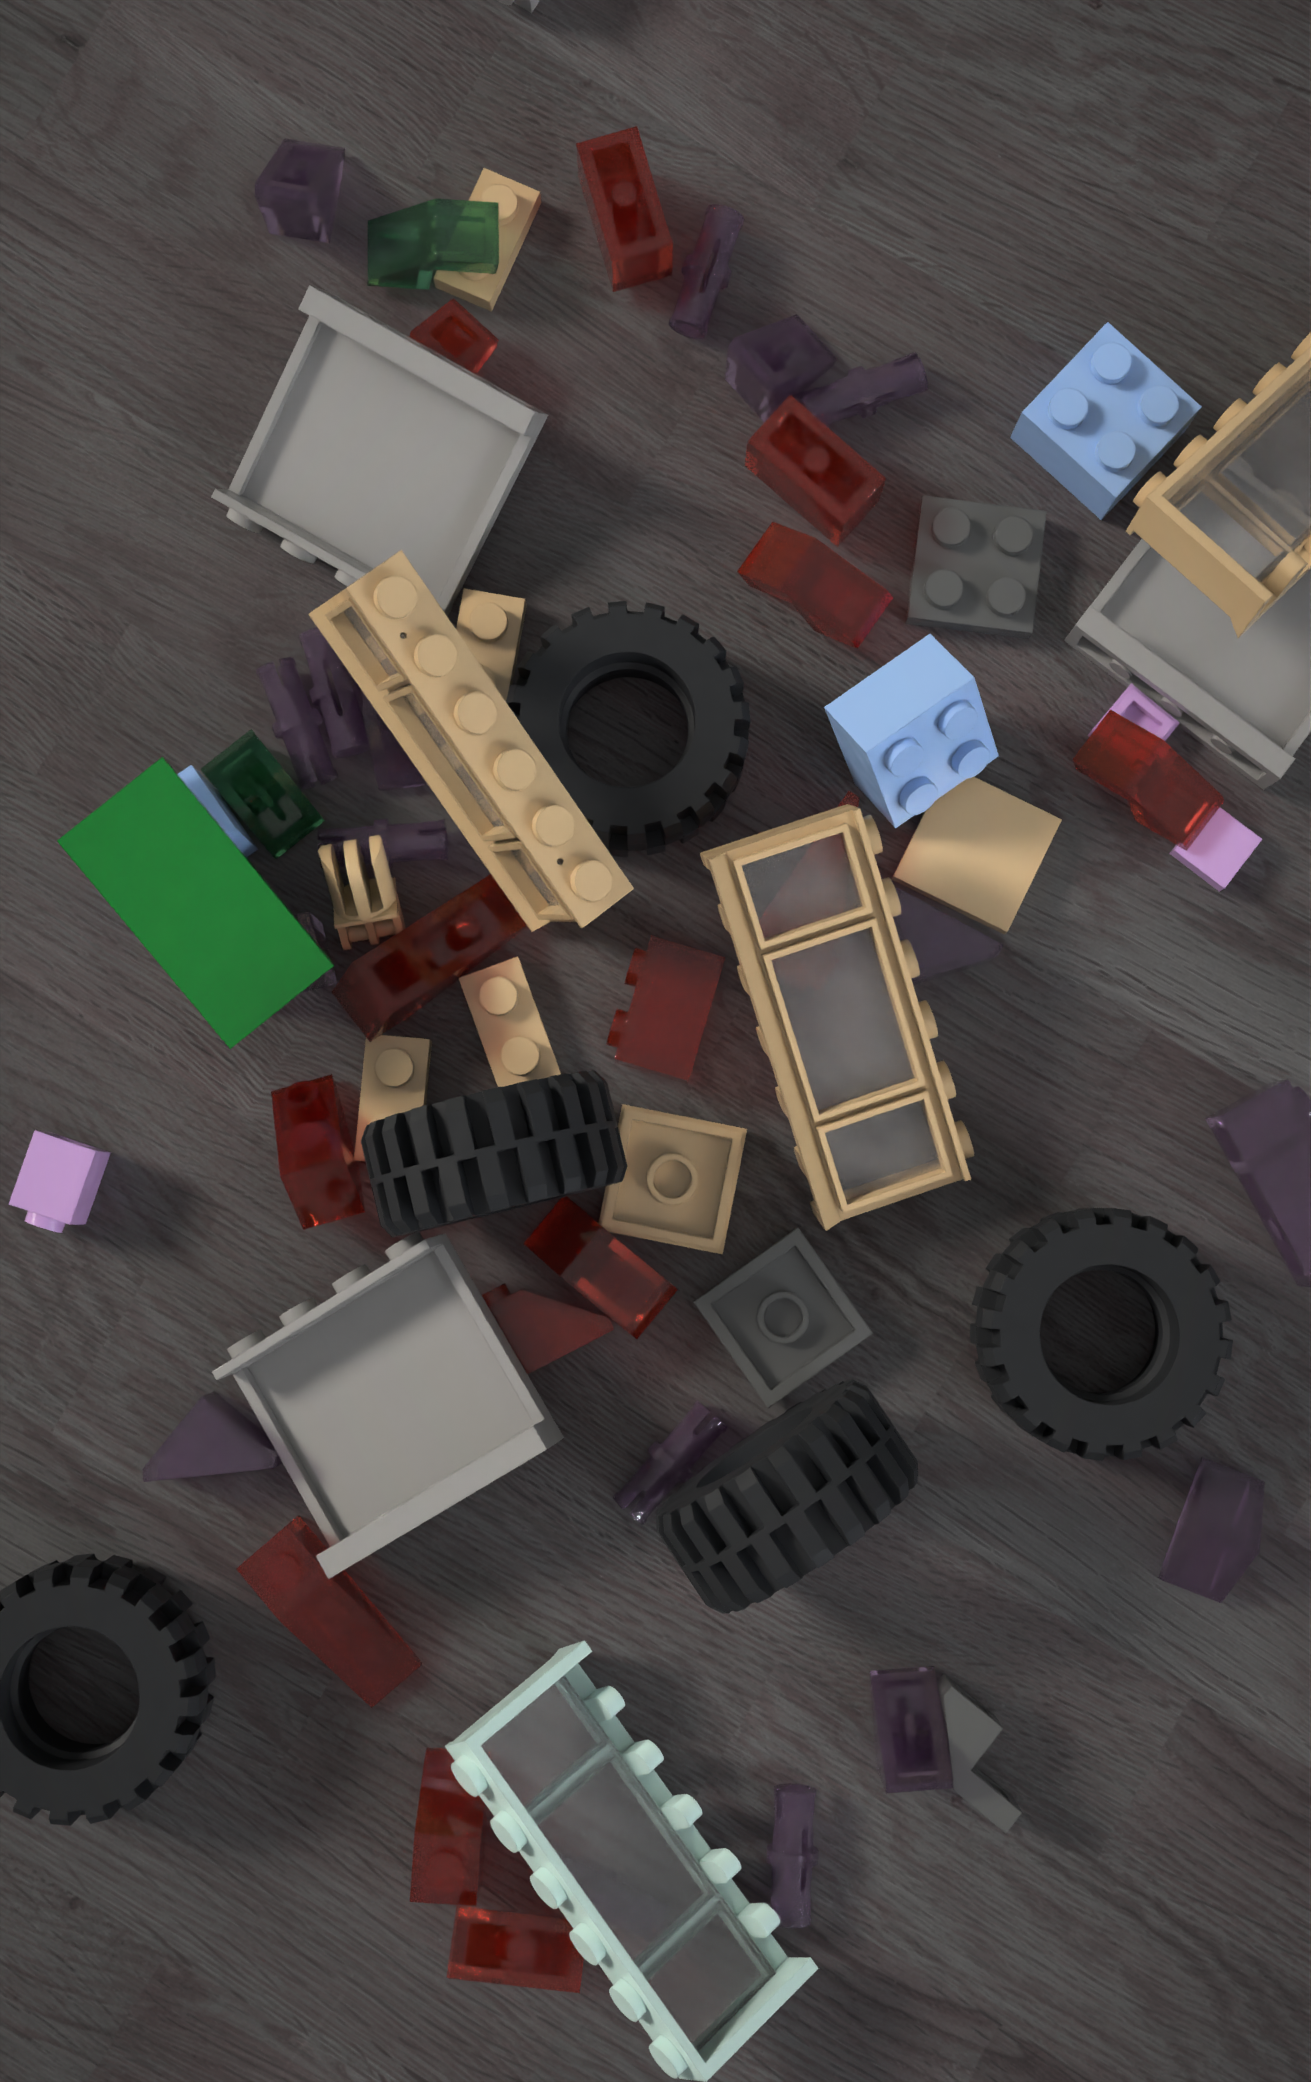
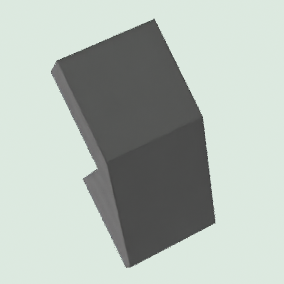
(969, 1733)

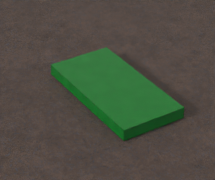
(196, 902)

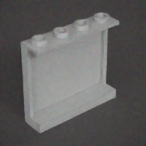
(380, 452)
(1181, 650)
(391, 1398)

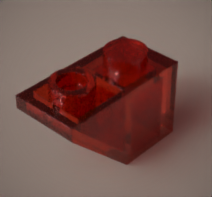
(316, 1152)

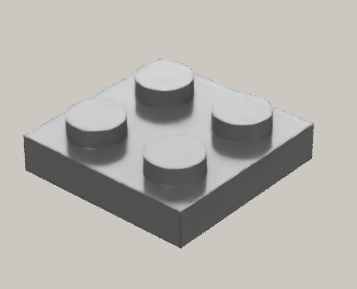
(976, 567)
(782, 1317)

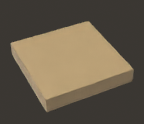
(977, 852)
(675, 1180)

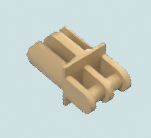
(366, 905)

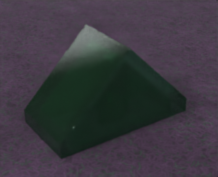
(262, 794)

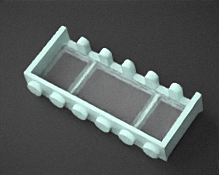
(627, 1867)

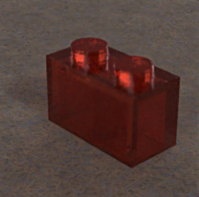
(625, 209)
(814, 470)
(667, 1008)

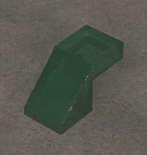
(431, 237)

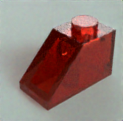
(543, 1325)
(447, 1837)
(514, 1949)

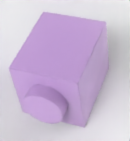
(58, 1181)

